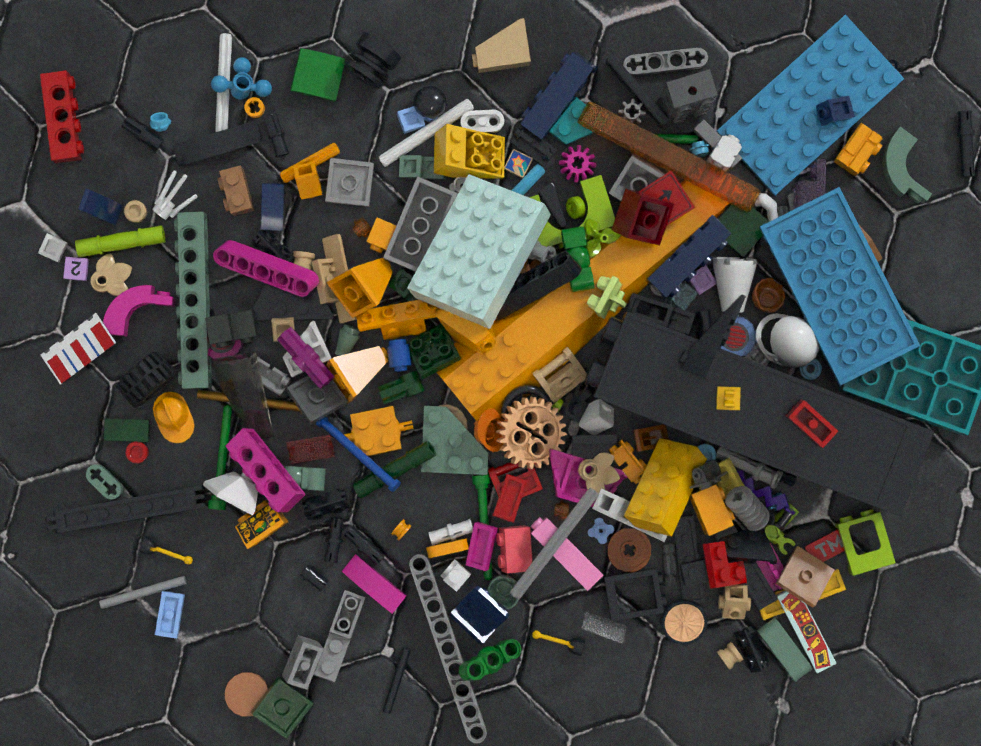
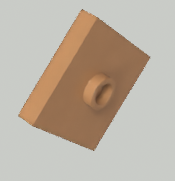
(805, 576)

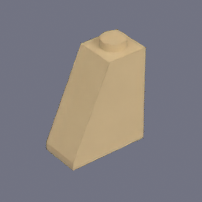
(504, 50)

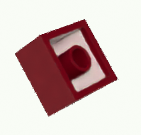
(642, 217)

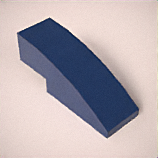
(100, 207)

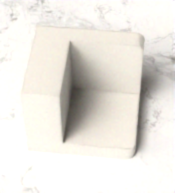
(597, 417)

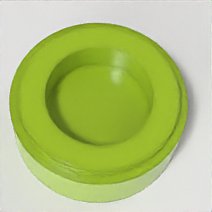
(575, 207)

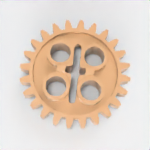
(541, 415)

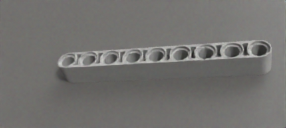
(447, 659)

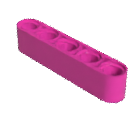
(266, 268)

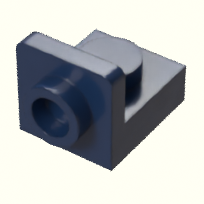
(834, 110)

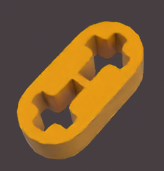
(447, 548)

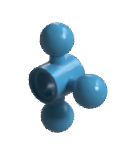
(242, 67)

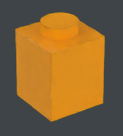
(307, 180)
(380, 235)

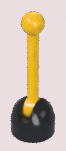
(150, 546)
(575, 645)

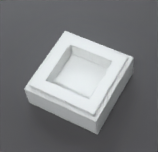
(53, 248)

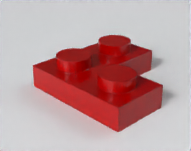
(719, 570)

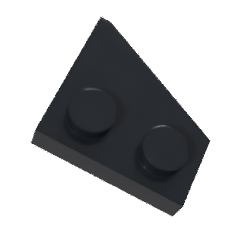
(749, 546)

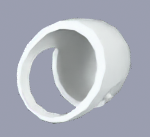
(790, 340)

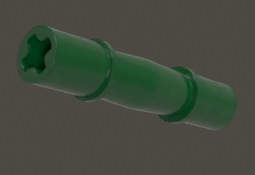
(395, 468)

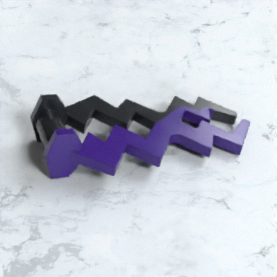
(781, 501)

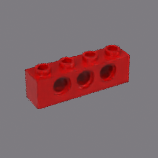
(51, 84)

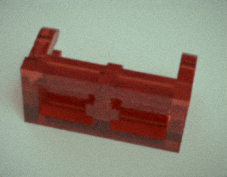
(311, 449)

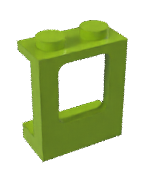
(871, 560)

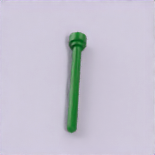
(481, 483)
(216, 502)

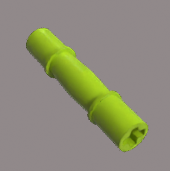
(120, 241)

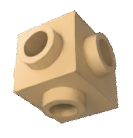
(734, 602)

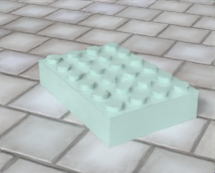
(479, 251)

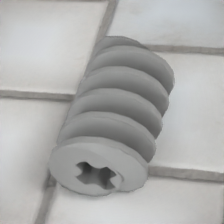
(747, 508)

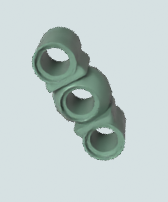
(306, 477)

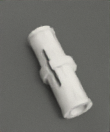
(451, 532)

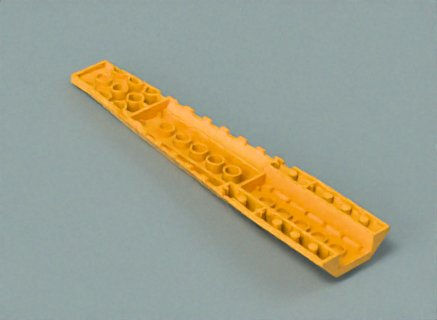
(562, 317)

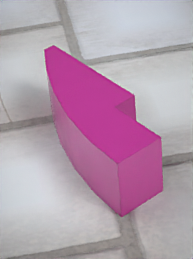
(374, 583)

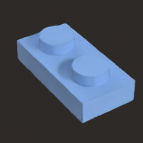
(169, 614)

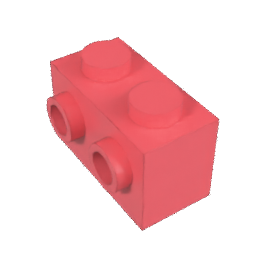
(514, 548)

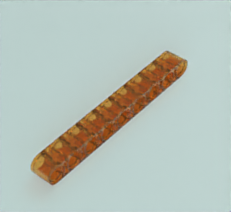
(669, 156)

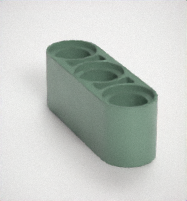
(784, 649)

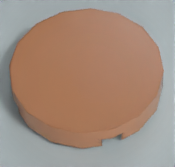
(245, 692)

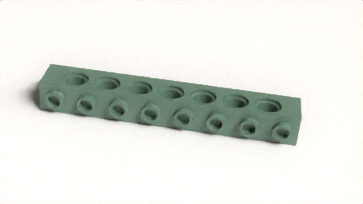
(182, 224)

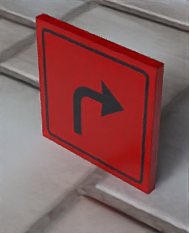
(670, 190)

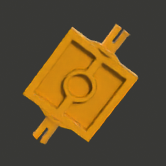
(377, 431)

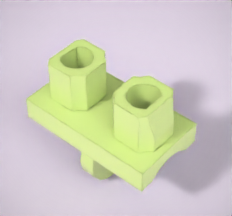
(610, 299)

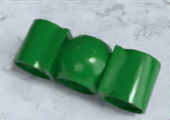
(575, 244)
(481, 664)

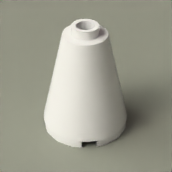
(733, 279)

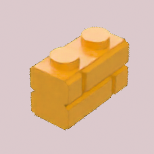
(858, 150)

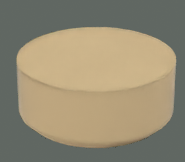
(135, 211)

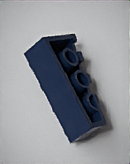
(558, 94)
(688, 257)

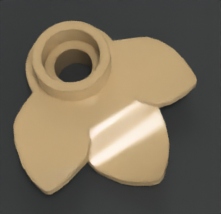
(113, 273)
(601, 471)

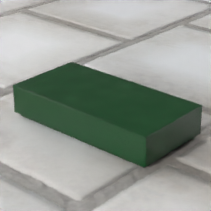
(126, 430)

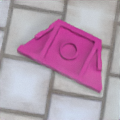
(567, 479)

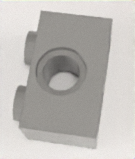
(302, 662)

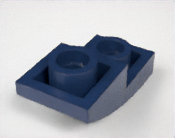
(272, 206)

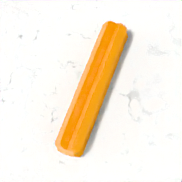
(319, 158)

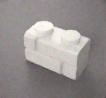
(725, 152)

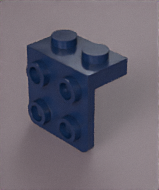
(479, 614)

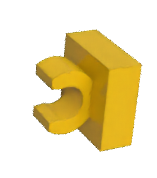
(728, 398)

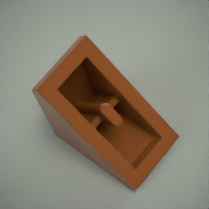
(648, 437)

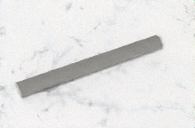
(142, 592)

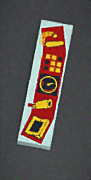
(807, 631)

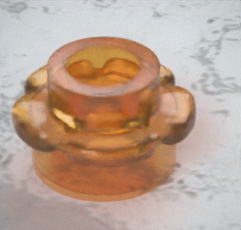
(361, 227)
(561, 510)

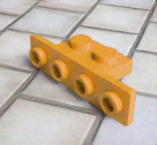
(398, 319)

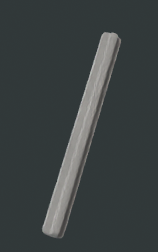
(554, 543)

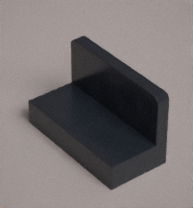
(591, 445)

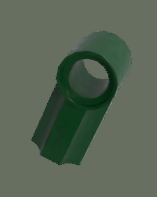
(405, 386)

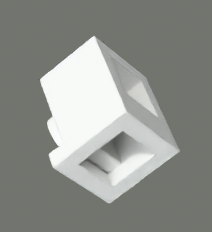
(455, 575)

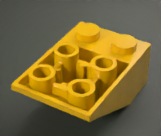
(467, 152)

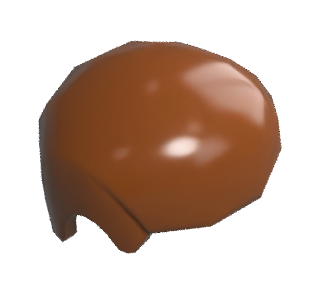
(768, 295)

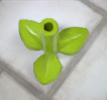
(606, 236)

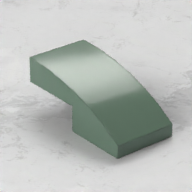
(417, 165)

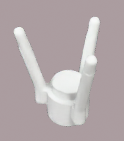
(164, 206)

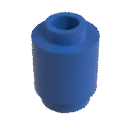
(399, 355)

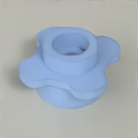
(594, 531)

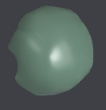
(500, 590)

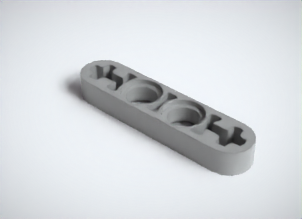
(664, 58)

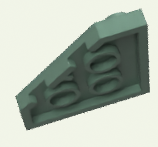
(454, 445)

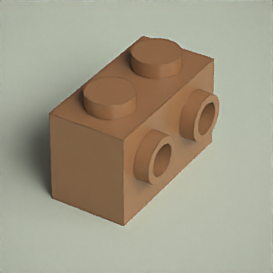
(236, 189)

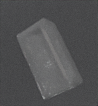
(604, 627)

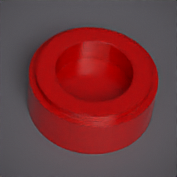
(137, 452)

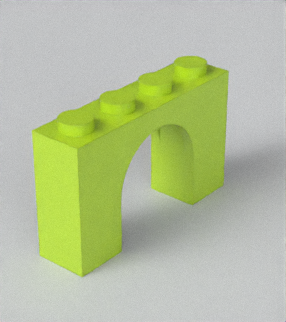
(597, 209)

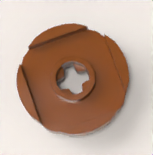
(641, 552)

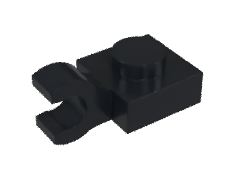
(575, 404)

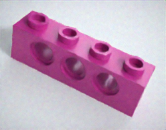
(289, 491)

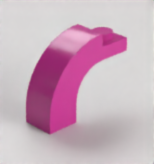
(126, 303)

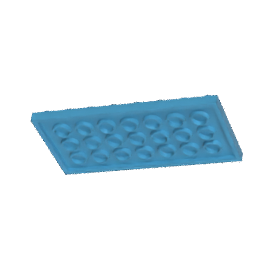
(781, 122)
(839, 286)

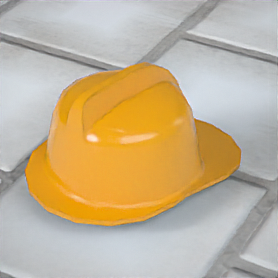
(173, 417)

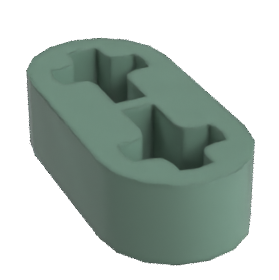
(100, 485)

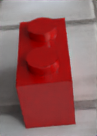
(812, 423)

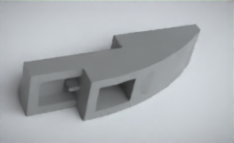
(339, 636)

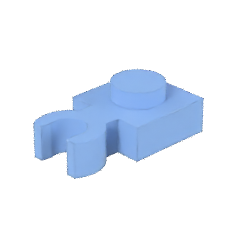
(411, 120)

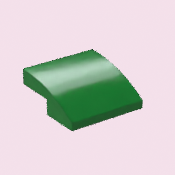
(317, 74)

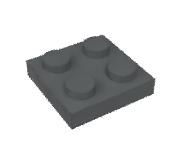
(316, 402)

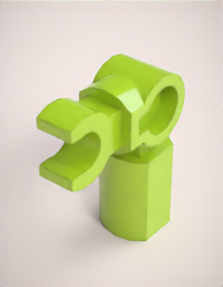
(776, 535)

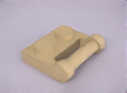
(564, 379)

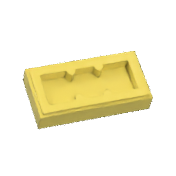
(731, 479)

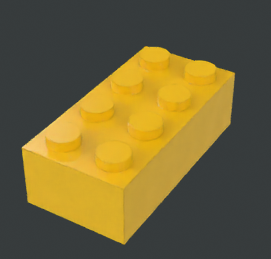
(664, 487)

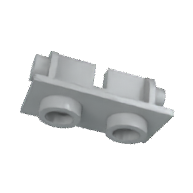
(273, 379)

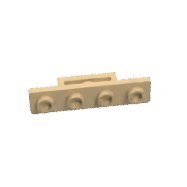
(329, 268)

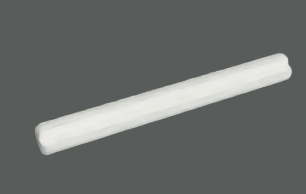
(223, 69)
(425, 133)

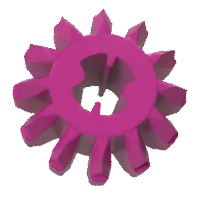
(585, 166)

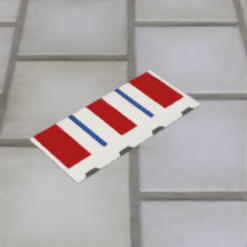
(78, 348)

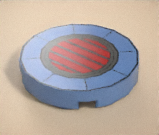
(741, 337)

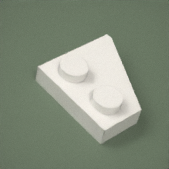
(314, 339)

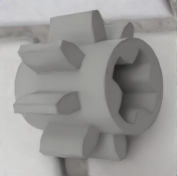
(636, 109)

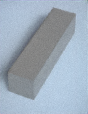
(711, 137)

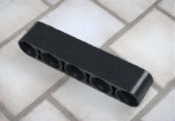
(539, 282)

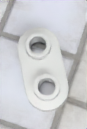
(482, 120)

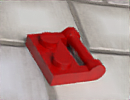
(532, 486)

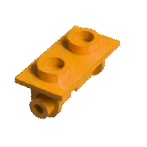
(623, 454)

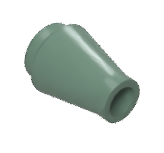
(347, 339)

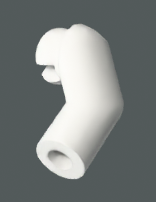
(769, 204)

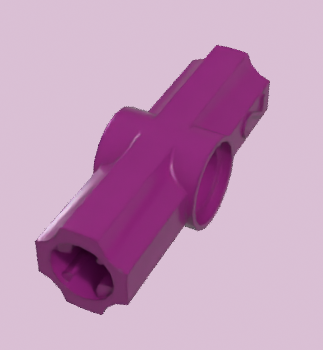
(305, 358)

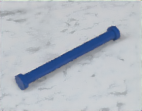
(359, 454)

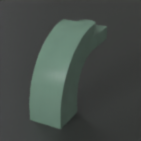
(895, 167)

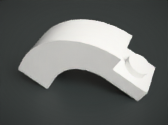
(615, 508)

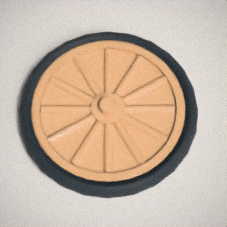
(684, 622)

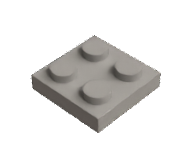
(349, 182)

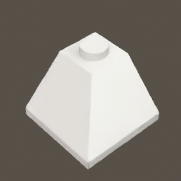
(234, 489)

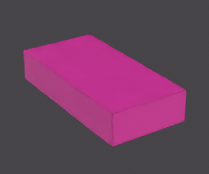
(481, 546)

